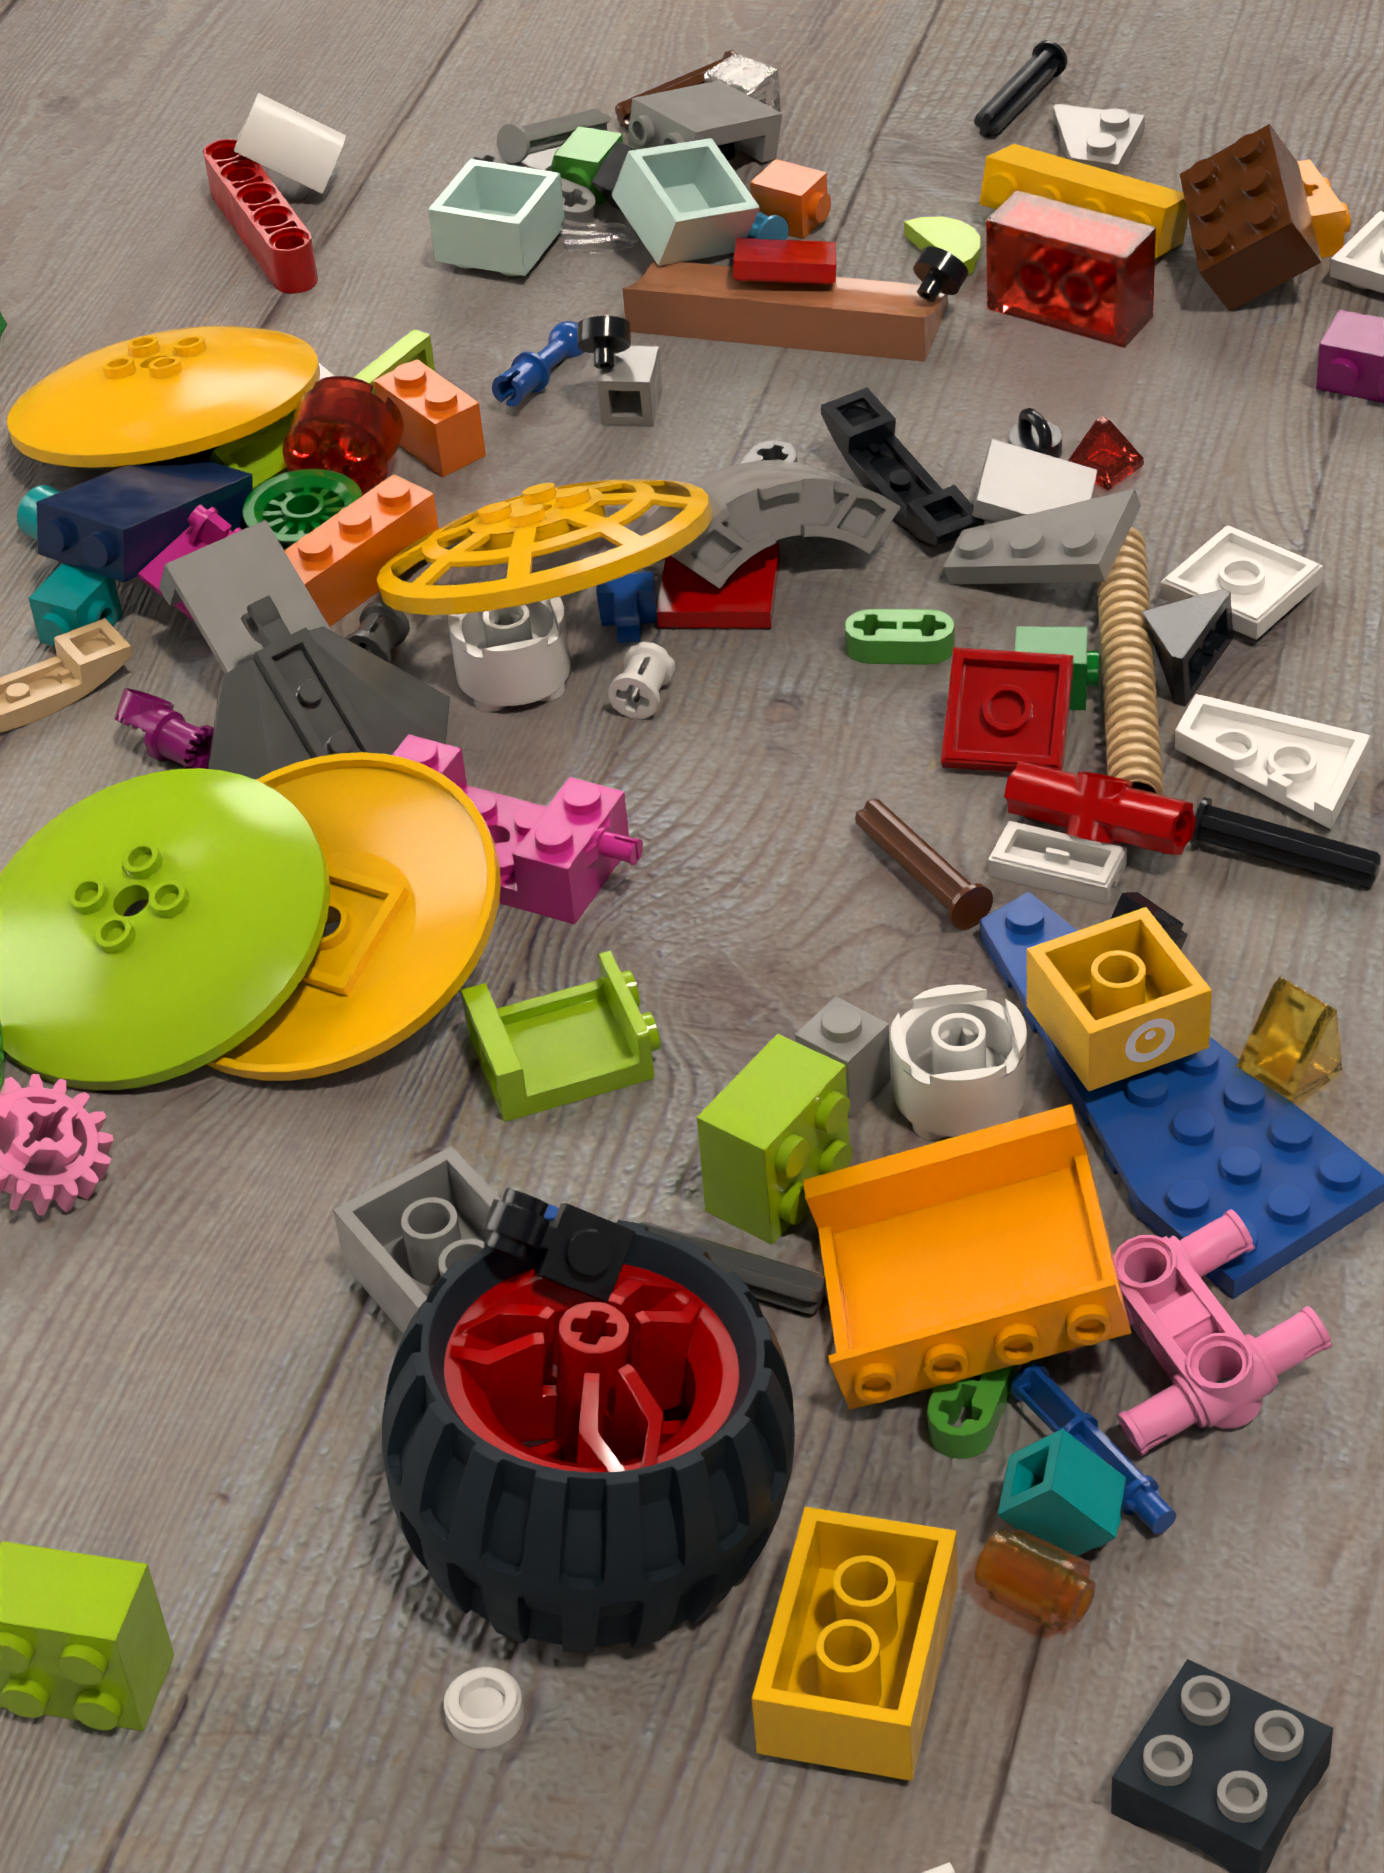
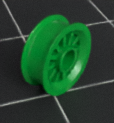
(299, 502)

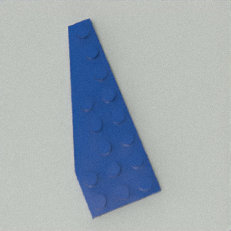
(1202, 1135)

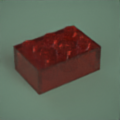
(1070, 268)

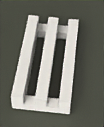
(1057, 862)

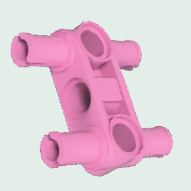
(1198, 1338)

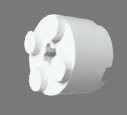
(511, 654)
(958, 1062)

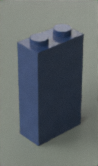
(135, 512)

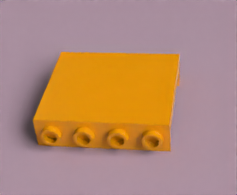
(965, 1257)

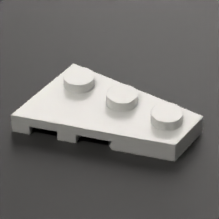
(1276, 754)

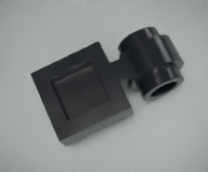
(577, 1249)

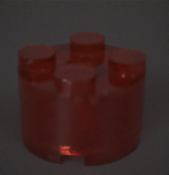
(344, 431)

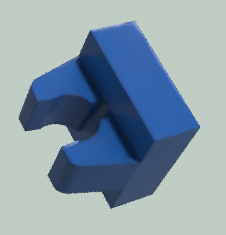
(628, 604)

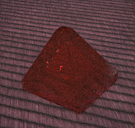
(1108, 453)

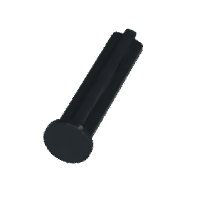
(1046, 62)
(1285, 845)

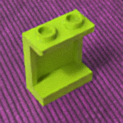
(562, 1042)

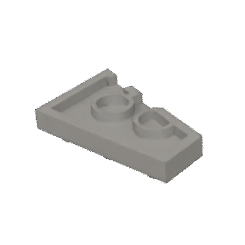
(1046, 546)

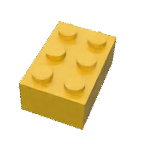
(856, 1643)

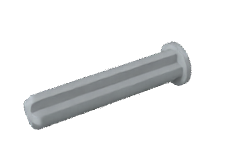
(518, 141)

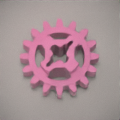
(42, 1142)

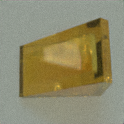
(1293, 1042)

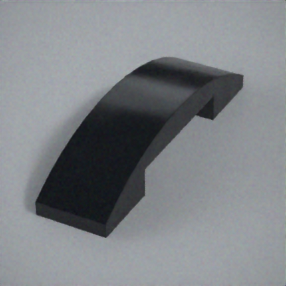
(884, 465)

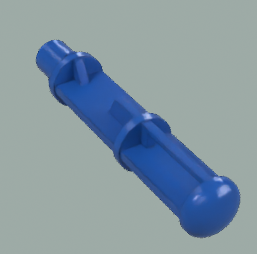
(1060, 1412)

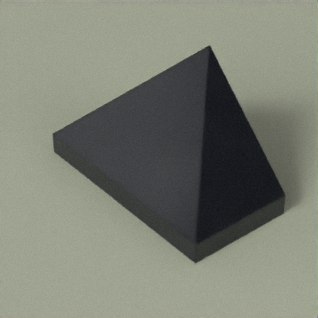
(1190, 639)

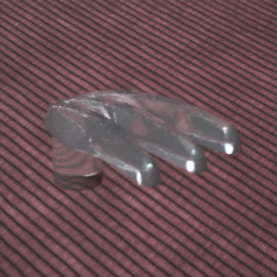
(598, 237)

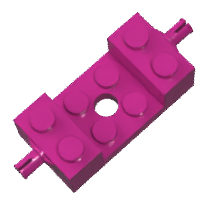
(550, 854)

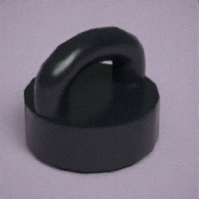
(1036, 434)

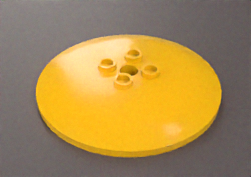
(162, 396)
(414, 904)

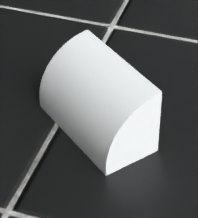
(290, 143)

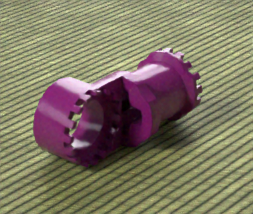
(166, 730)

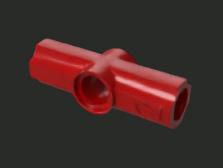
(1100, 808)

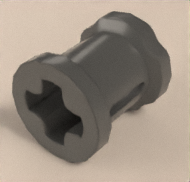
(381, 637)

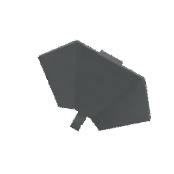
(315, 699)

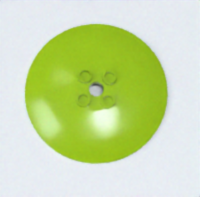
(195, 973)

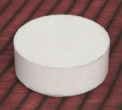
(484, 1708)

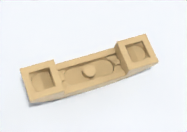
(82, 663)

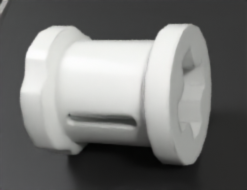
(626, 685)

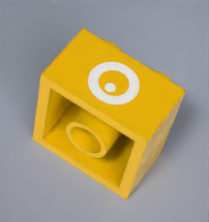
(1118, 998)

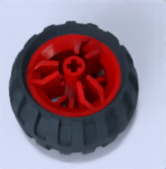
(588, 1456)

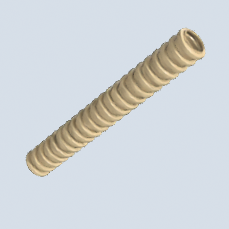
(1129, 670)

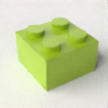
(771, 1132)
(80, 1637)

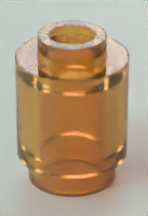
(1035, 1578)

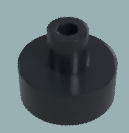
(939, 273)
(604, 338)

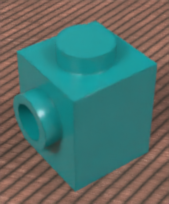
(72, 600)
(1062, 1494)

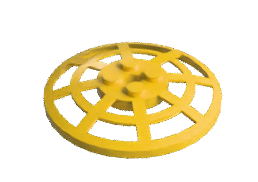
(537, 525)

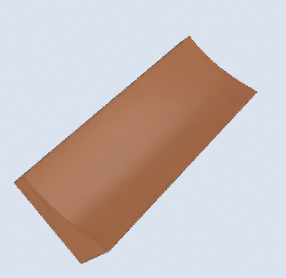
(835, 317)

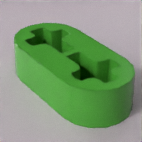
(899, 636)
(987, 1401)

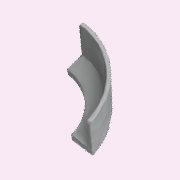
(774, 501)

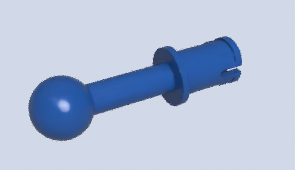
(532, 371)

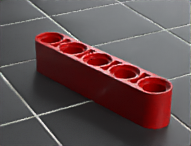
(261, 217)

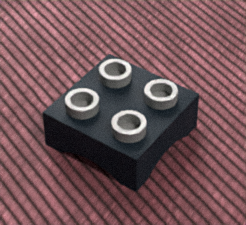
(1221, 1768)

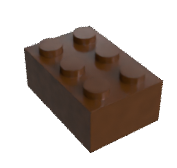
(1249, 218)

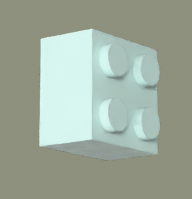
(684, 201)
(497, 217)

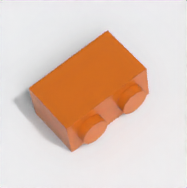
(438, 417)

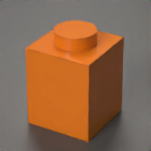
(794, 194)

